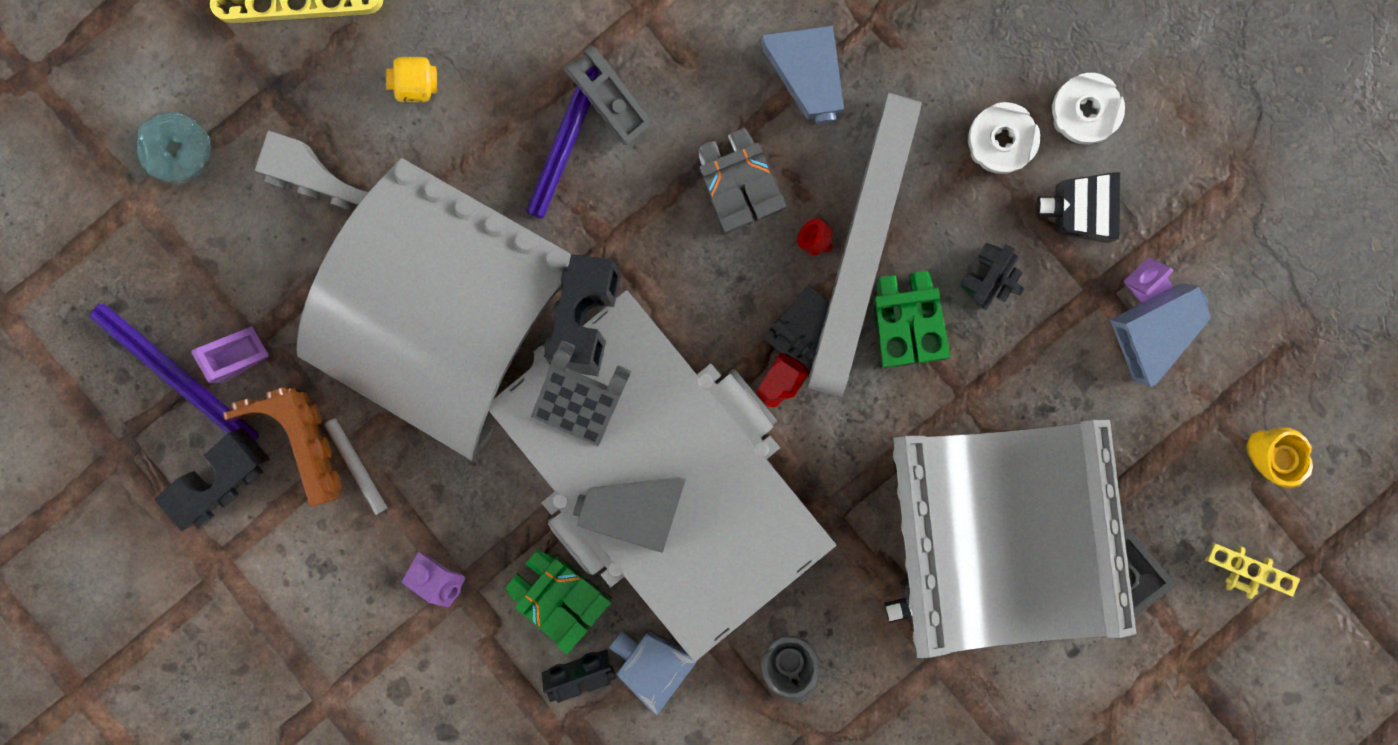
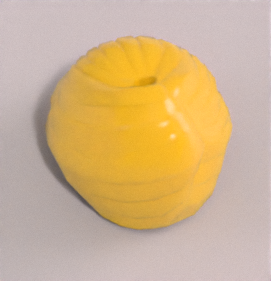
(1281, 456)

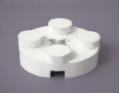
(1104, 98)
(1020, 127)

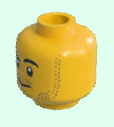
(412, 79)

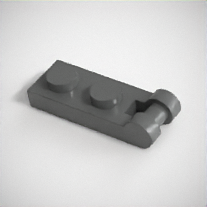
(609, 95)

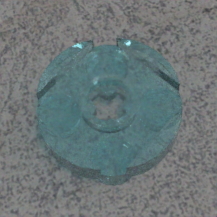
(155, 137)

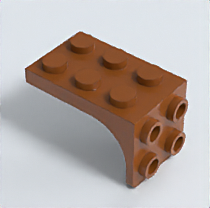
(301, 423)

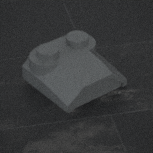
(1146, 575)

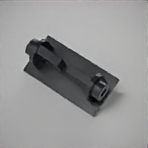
(562, 680)

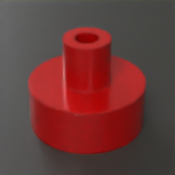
(815, 237)

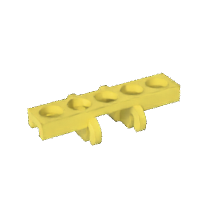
(1233, 564)

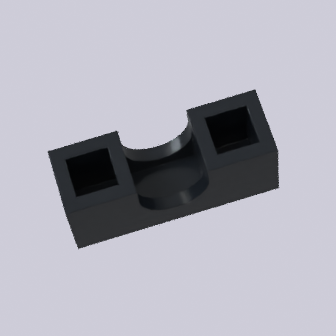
(585, 285)
(234, 460)

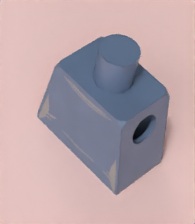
(651, 667)

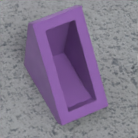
(230, 355)

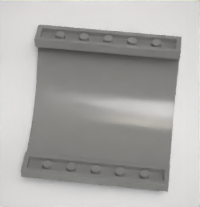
(428, 303)
(1013, 537)

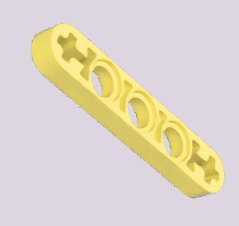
(280, 10)

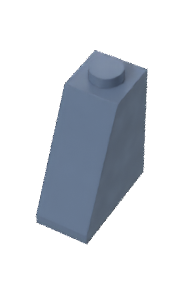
(809, 70)
(1160, 331)

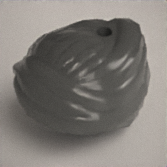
(788, 659)

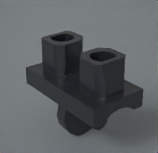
(1000, 264)

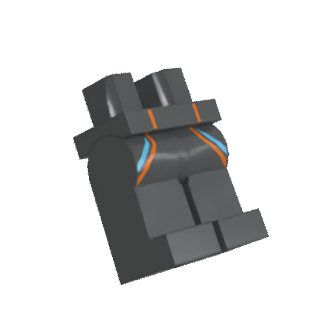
(741, 170)

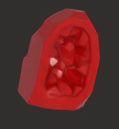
(782, 380)

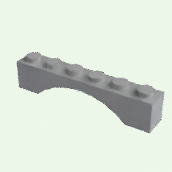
(294, 163)

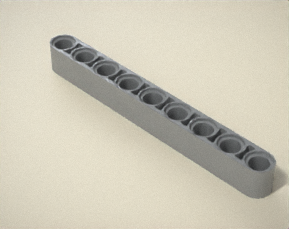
(864, 245)

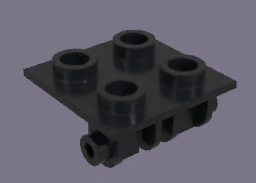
(800, 327)

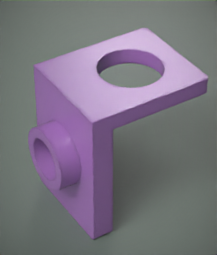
(1149, 280)

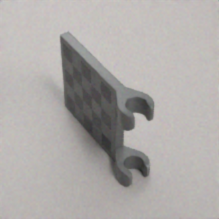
(576, 401)

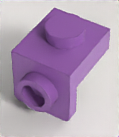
(433, 581)

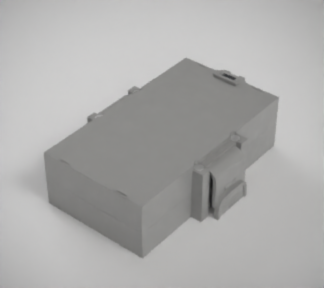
(736, 522)

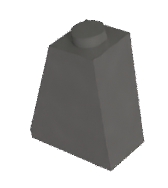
(632, 511)

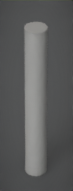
(355, 466)

